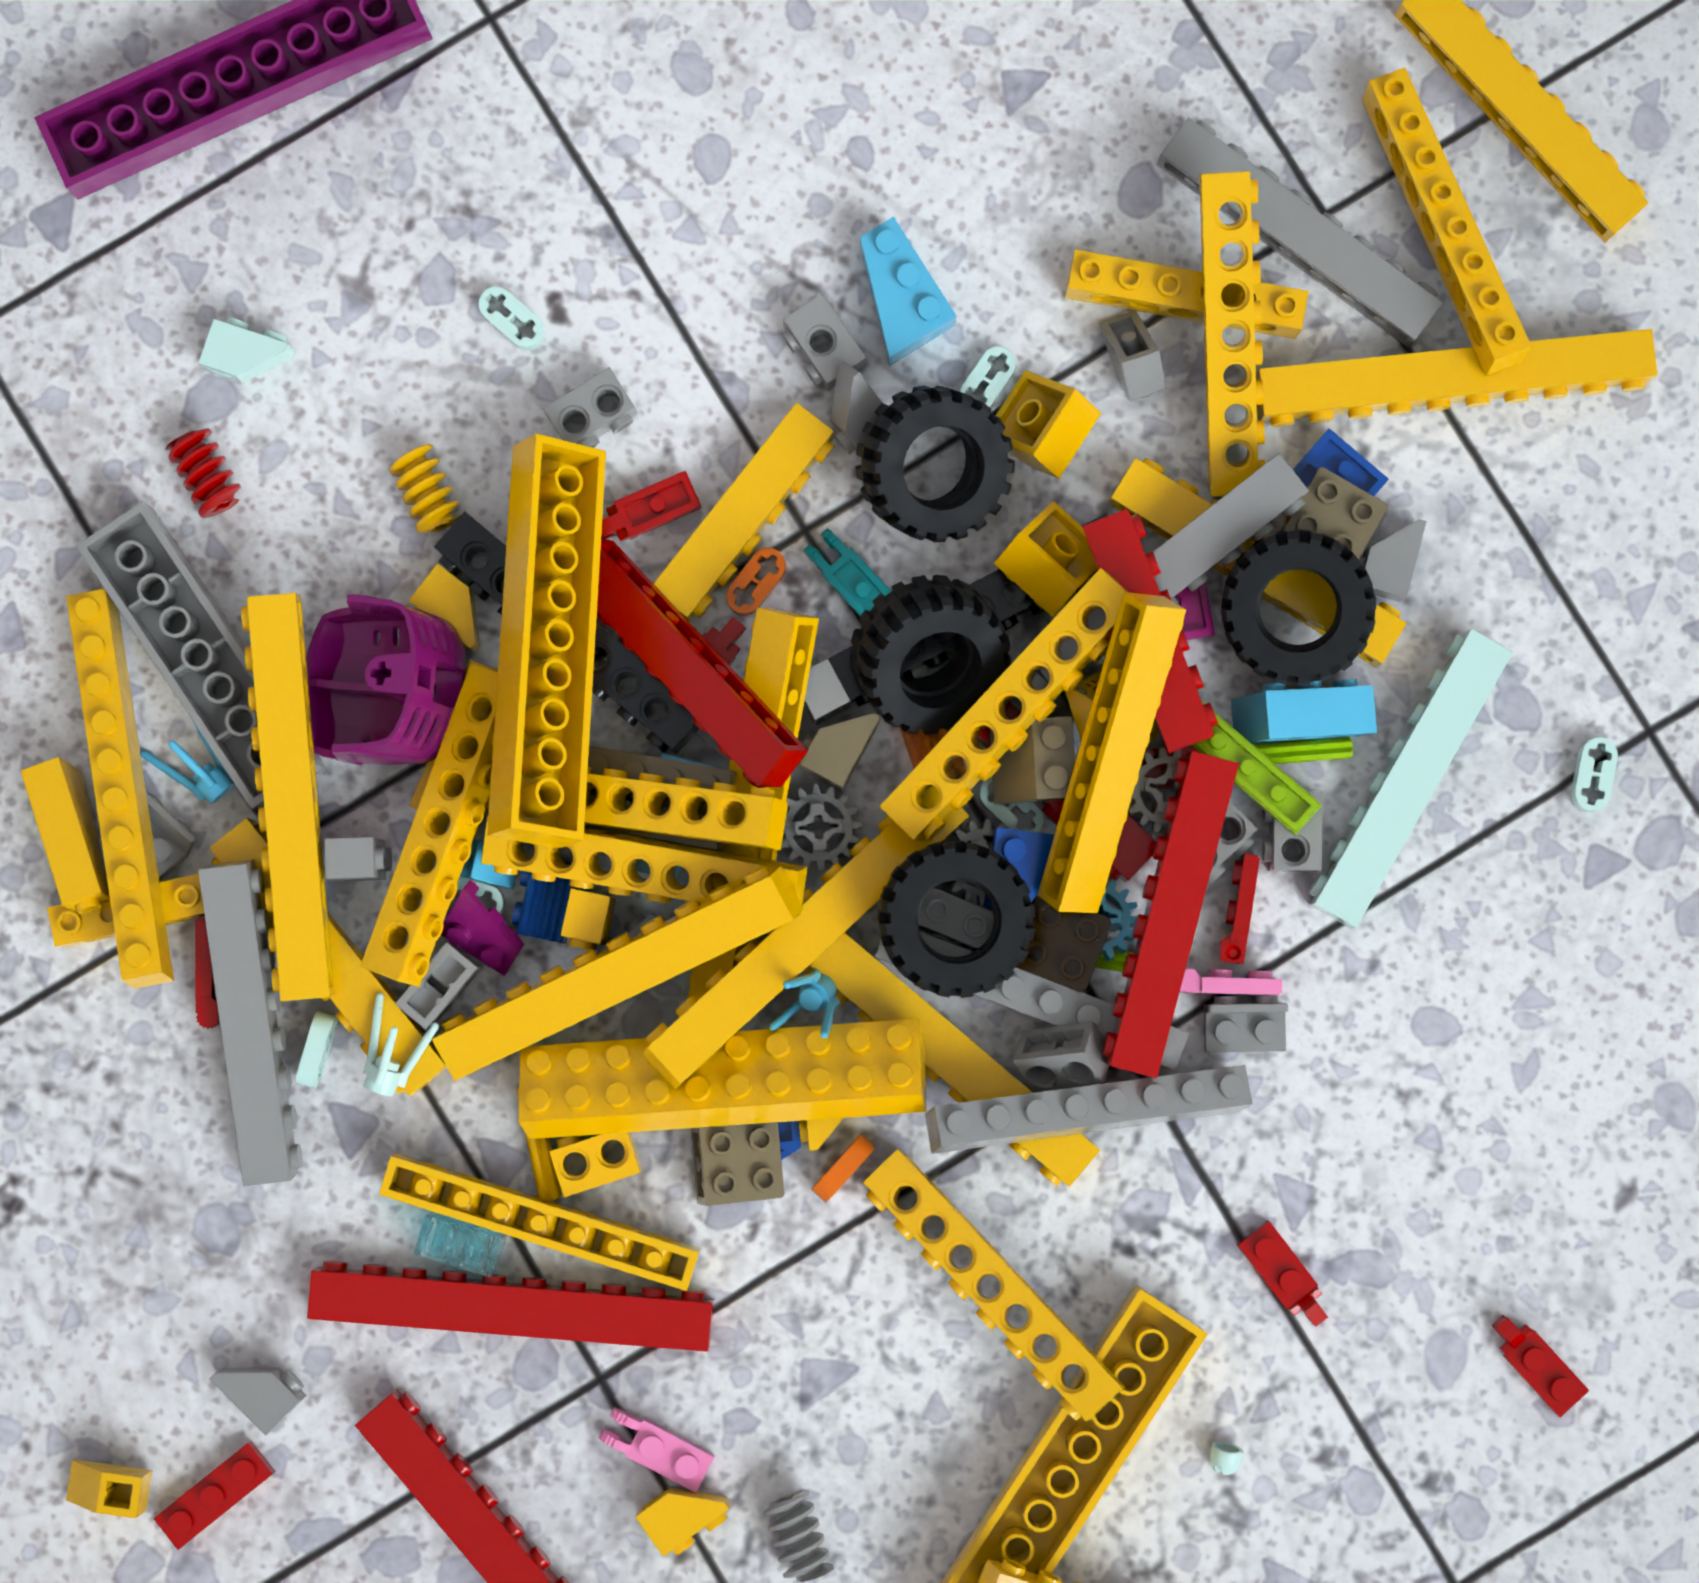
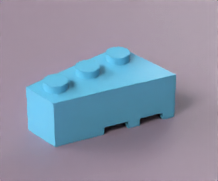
(903, 292)
(1305, 712)

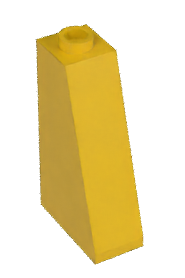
(68, 833)

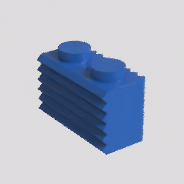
(543, 908)

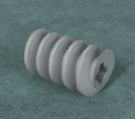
(798, 1537)

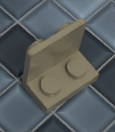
(1338, 511)
(737, 1163)

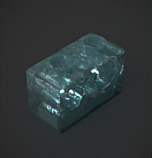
(460, 1244)

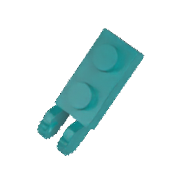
(848, 574)

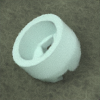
(1225, 1457)

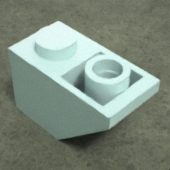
(241, 353)

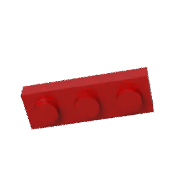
(214, 1495)

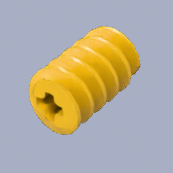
(424, 490)

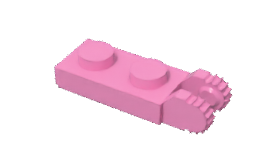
(1222, 983)
(660, 1450)

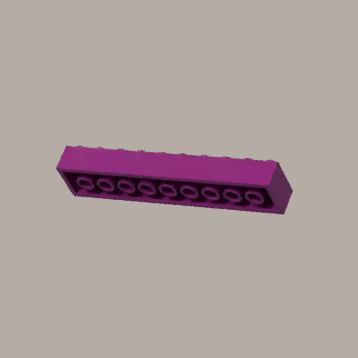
(222, 85)

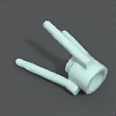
(381, 1071)

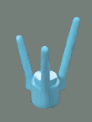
(210, 780)
(815, 994)

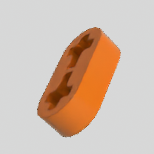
(763, 587)
(843, 1168)

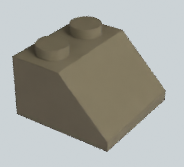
(838, 749)
(1039, 767)

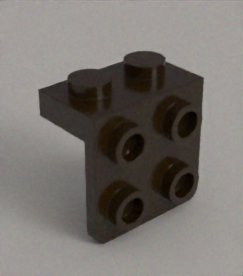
(1065, 945)

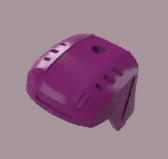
(383, 688)

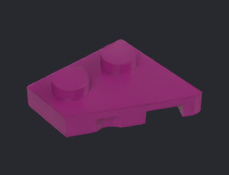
(481, 931)

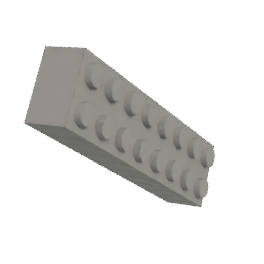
(182, 635)

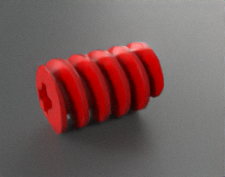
(203, 473)

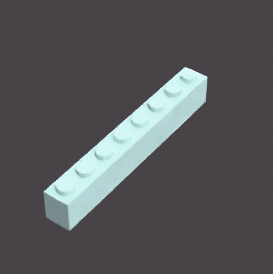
(1410, 777)

